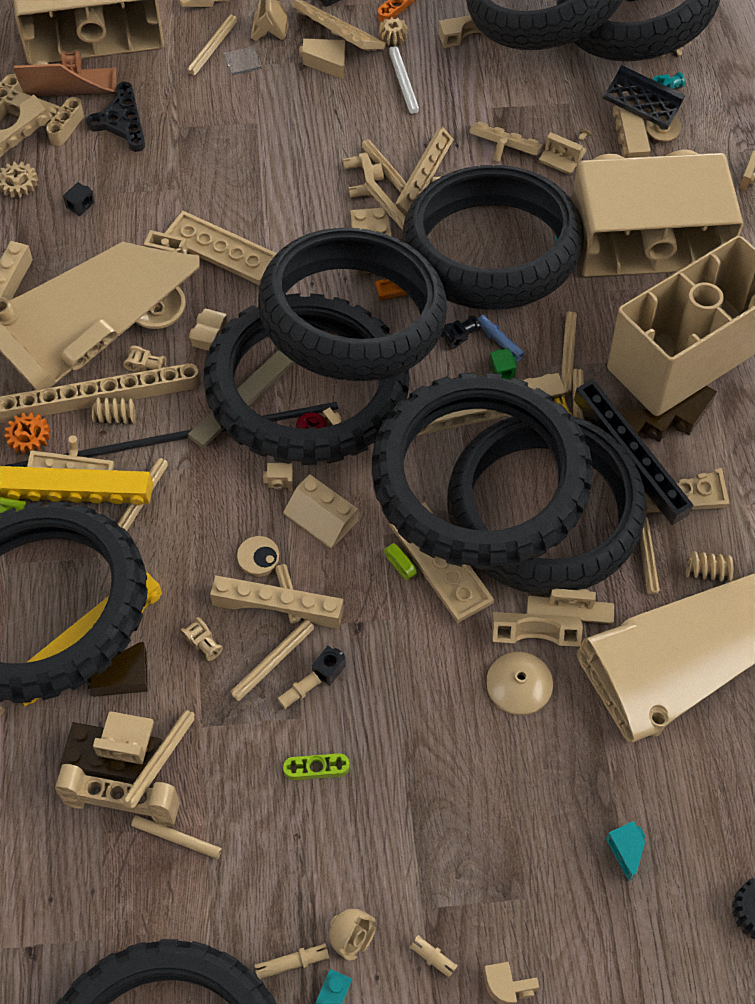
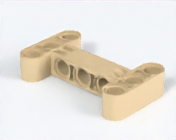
(63, 118)
(75, 790)

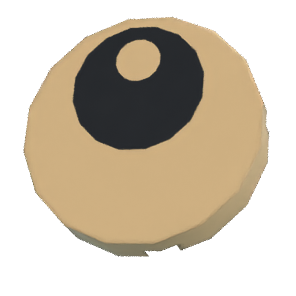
(258, 556)

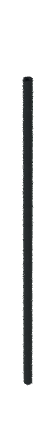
(184, 434)

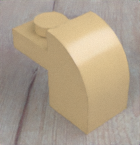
(501, 985)

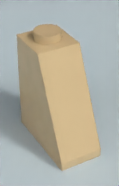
(324, 55)

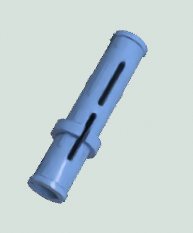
(494, 332)

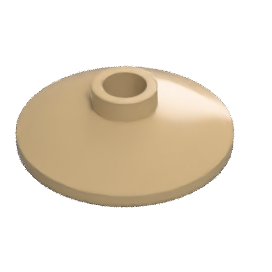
(663, 135)

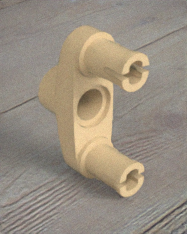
(370, 171)

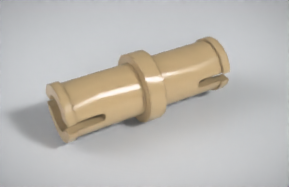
(298, 690)
(433, 956)

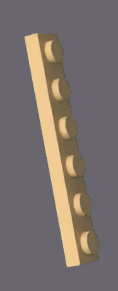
(425, 169)

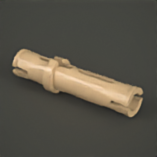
(292, 961)

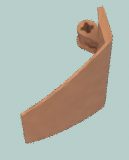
(65, 78)

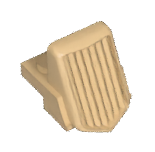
(269, 18)

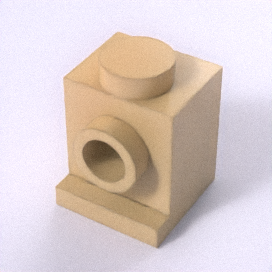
(279, 476)

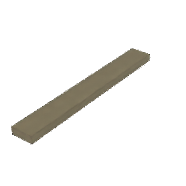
(249, 391)

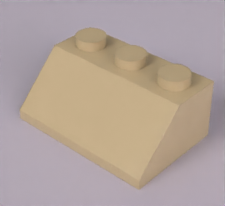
(321, 511)

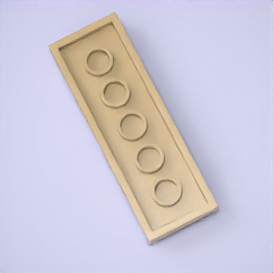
(222, 247)
(455, 585)

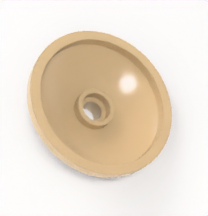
(169, 309)
(518, 695)

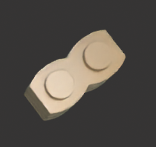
(207, 328)

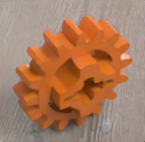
(27, 433)

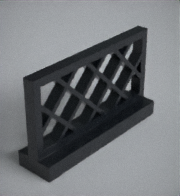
(648, 90)

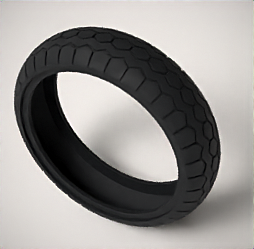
(541, 27)
(652, 36)
(504, 187)
(342, 356)
(544, 574)

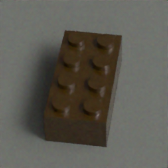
(80, 752)

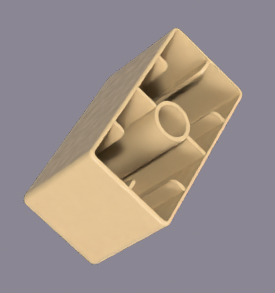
(87, 26)
(653, 211)
(687, 328)

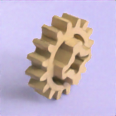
(17, 179)

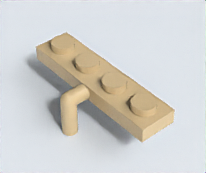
(502, 138)
(70, 461)

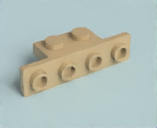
(572, 603)

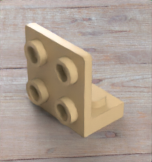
(124, 738)

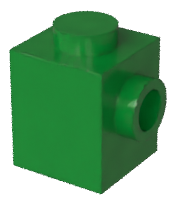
(503, 363)

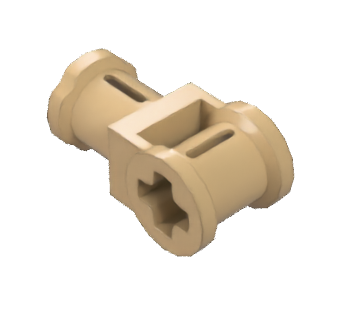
(141, 360)
(201, 638)

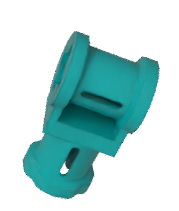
(672, 82)

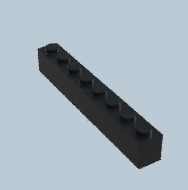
(655, 478)

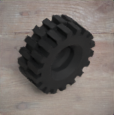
(745, 907)

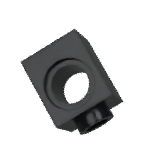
(79, 198)
(326, 673)

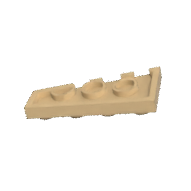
(704, 491)

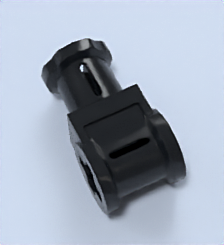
(458, 332)

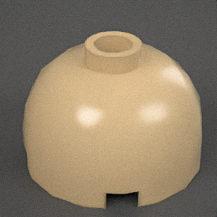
(350, 932)

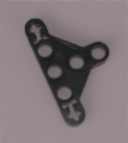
(122, 124)

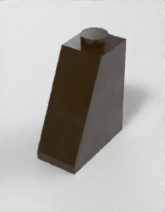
(124, 675)

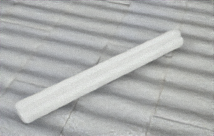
(403, 80)

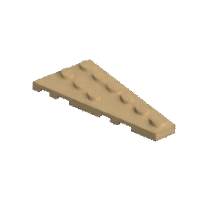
(339, 27)

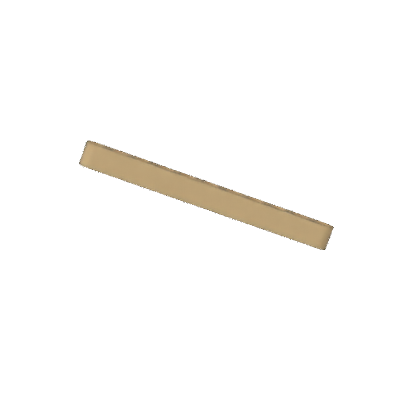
(60, 395)

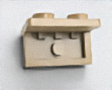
(562, 153)

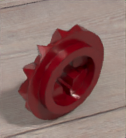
(313, 419)

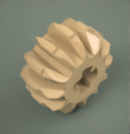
(393, 31)

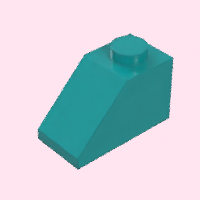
(627, 846)

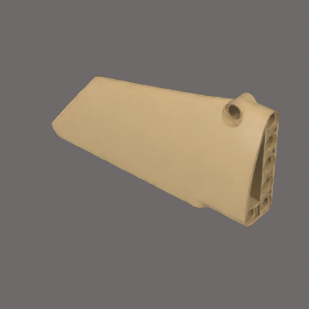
(86, 309)
(672, 657)

